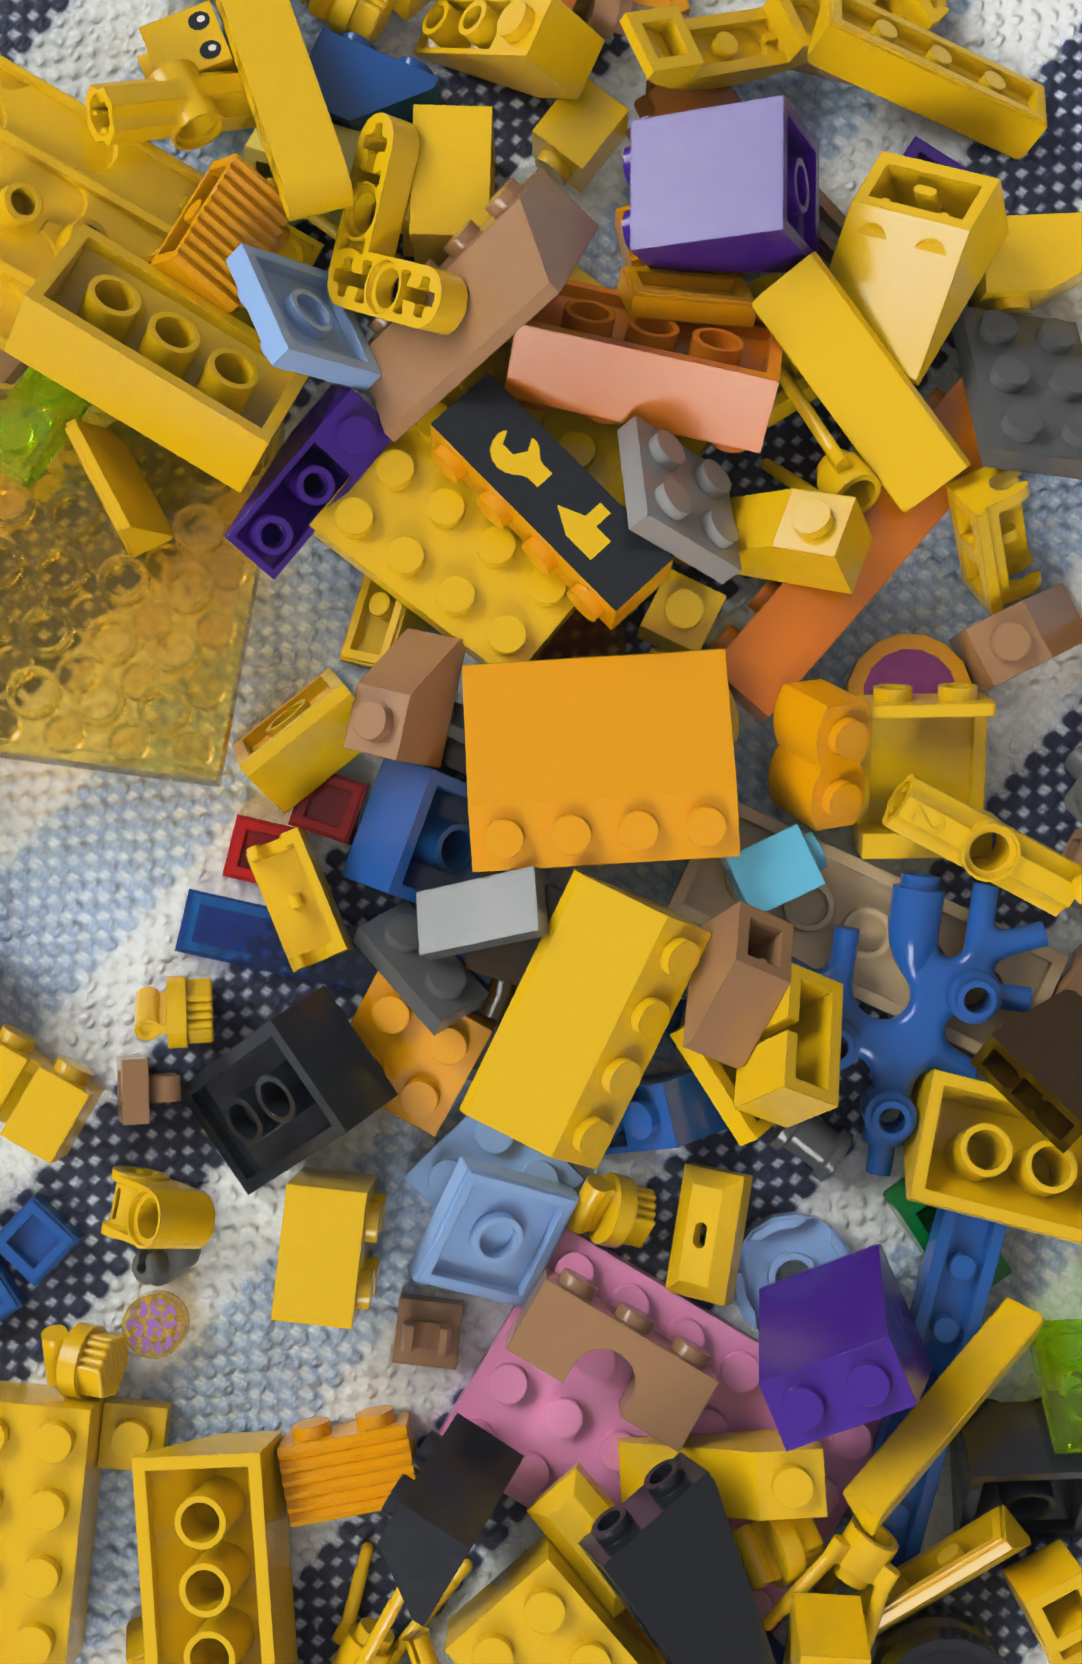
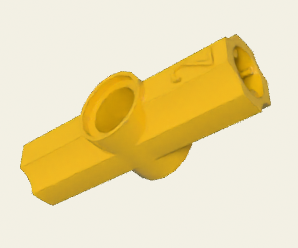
(169, 104)
(951, 826)

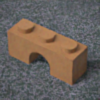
(667, 1379)

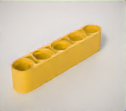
(287, 106)

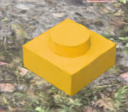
(132, 1428)

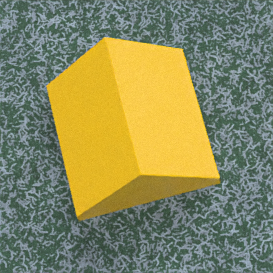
(299, 742)

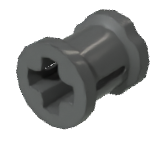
(813, 1144)

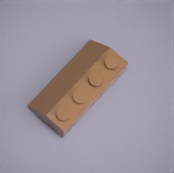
(510, 274)

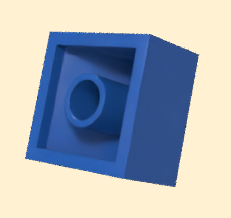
(412, 832)

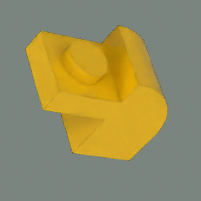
(1050, 1596)

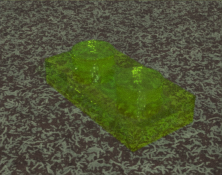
(35, 425)
(1058, 1370)

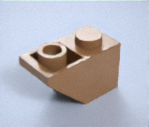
(737, 983)

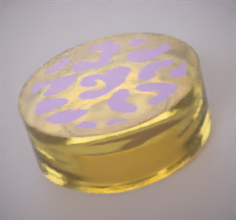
(156, 1324)

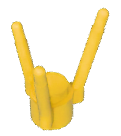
(838, 470)
(857, 1562)
(372, 1638)

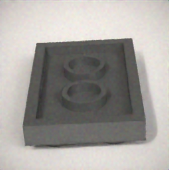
(1023, 390)

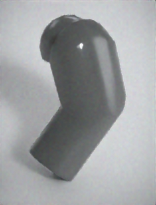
(163, 1265)

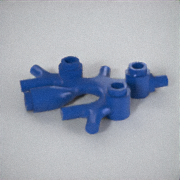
(916, 1038)

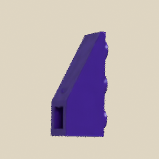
(321, 453)

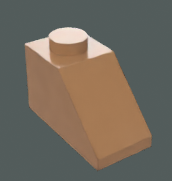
(1019, 637)
(408, 699)

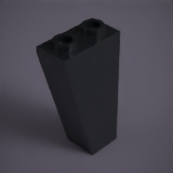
(680, 1569)

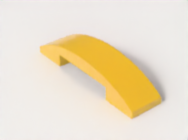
(722, 46)

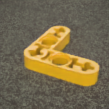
(384, 177)

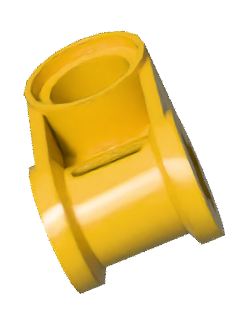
(158, 1211)

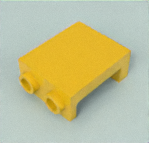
(933, 738)

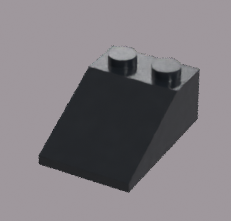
(287, 1090)

